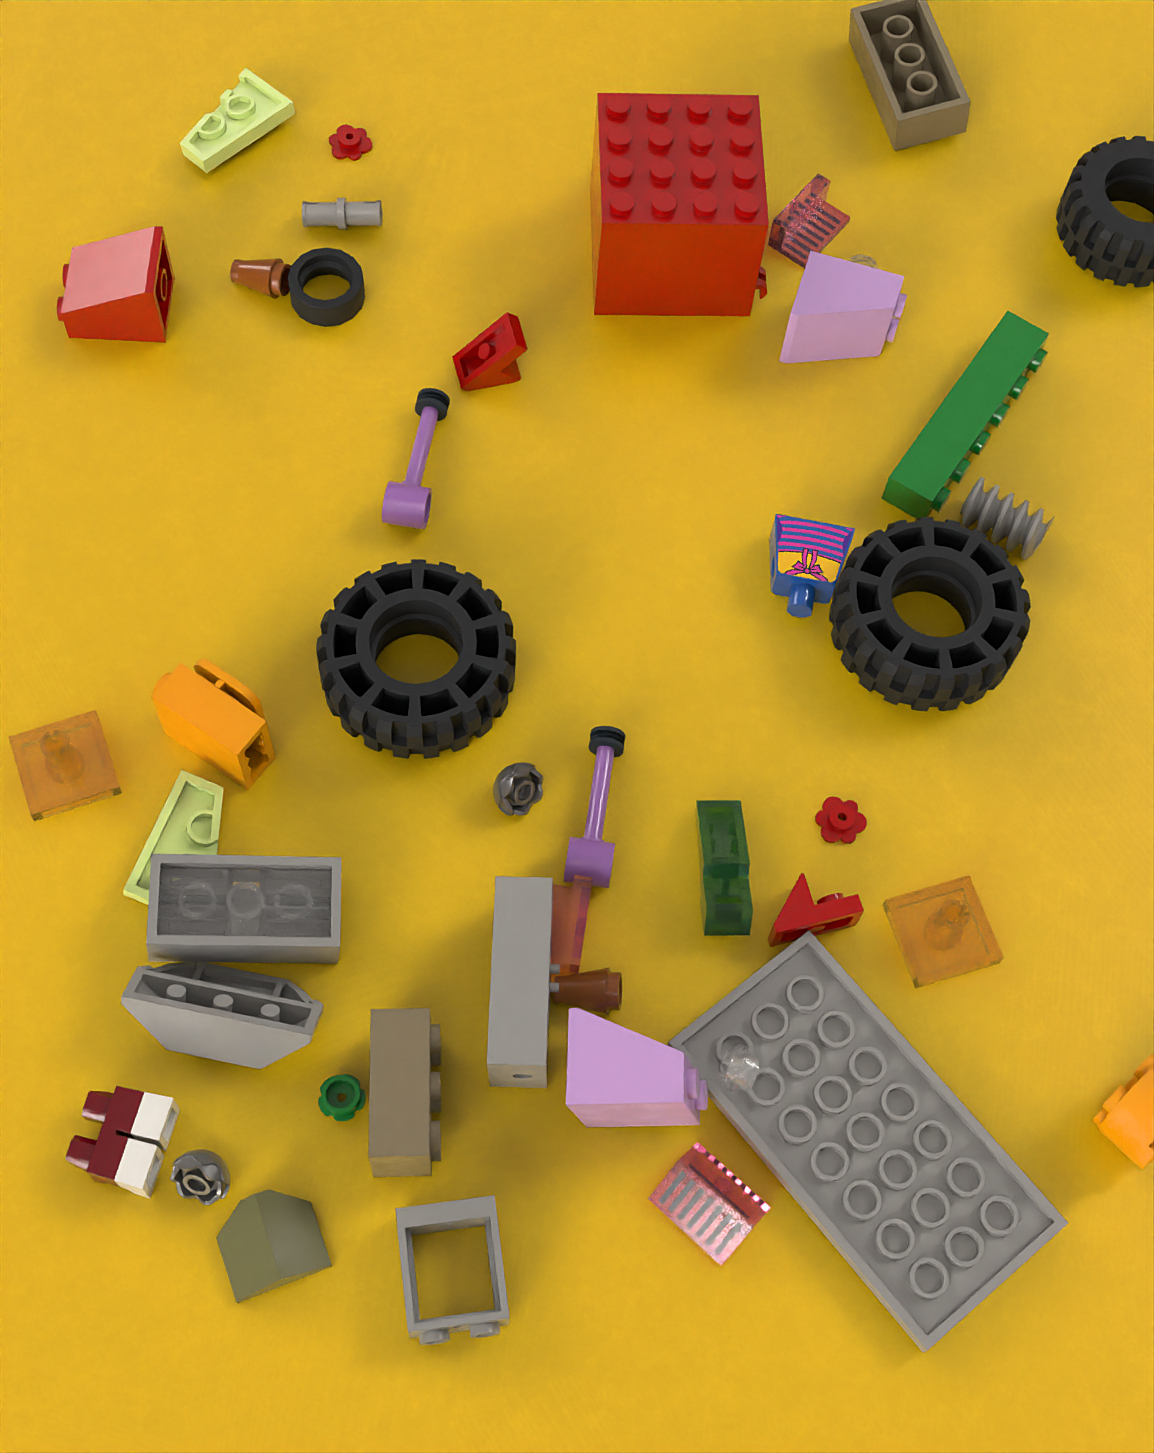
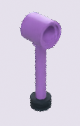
(408, 501)
(591, 854)

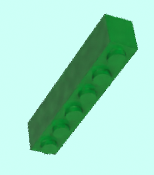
(965, 416)

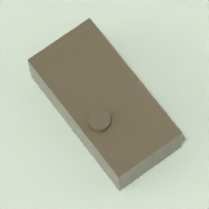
(908, 71)

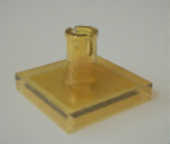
(65, 765)
(942, 931)

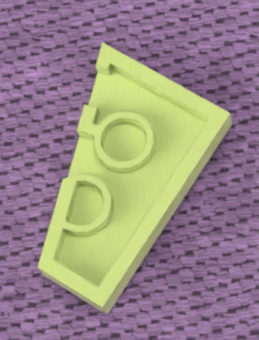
(240, 120)
(185, 826)

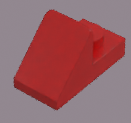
(492, 355)
(801, 914)

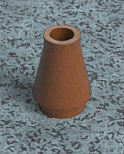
(262, 275)
(591, 990)

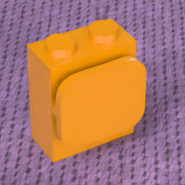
(215, 720)

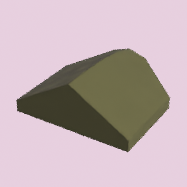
(271, 1243)

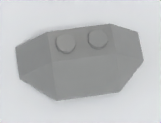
(222, 1012)

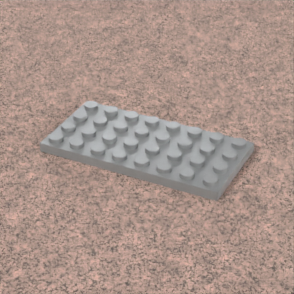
(871, 1141)

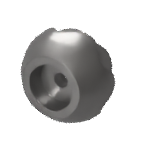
(517, 788)
(201, 1176)

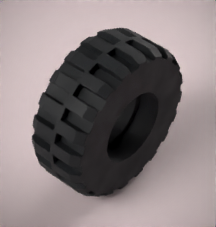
(946, 563)
(410, 602)

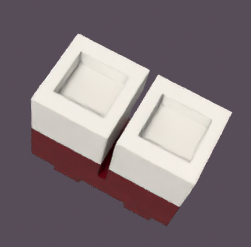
(129, 1141)

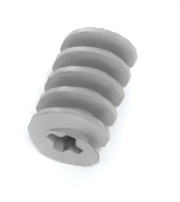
(1004, 519)

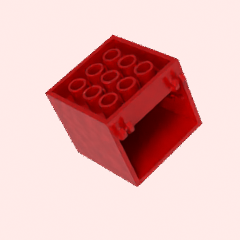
(677, 204)

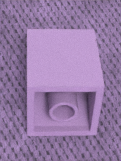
(842, 311)
(628, 1078)

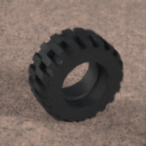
(1093, 228)

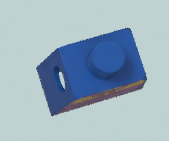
(806, 561)

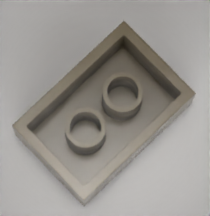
(404, 1092)

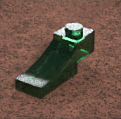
(723, 868)

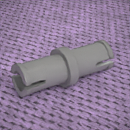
(342, 213)

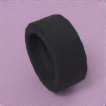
(326, 262)

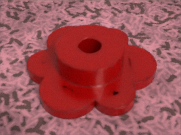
(350, 142)
(835, 829)

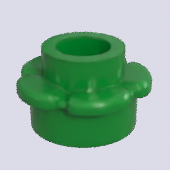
(337, 1085)

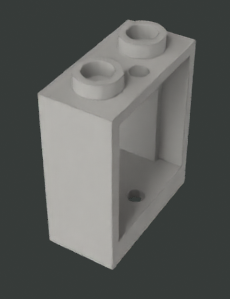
(446, 1217)

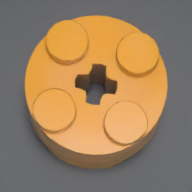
(1129, 1116)

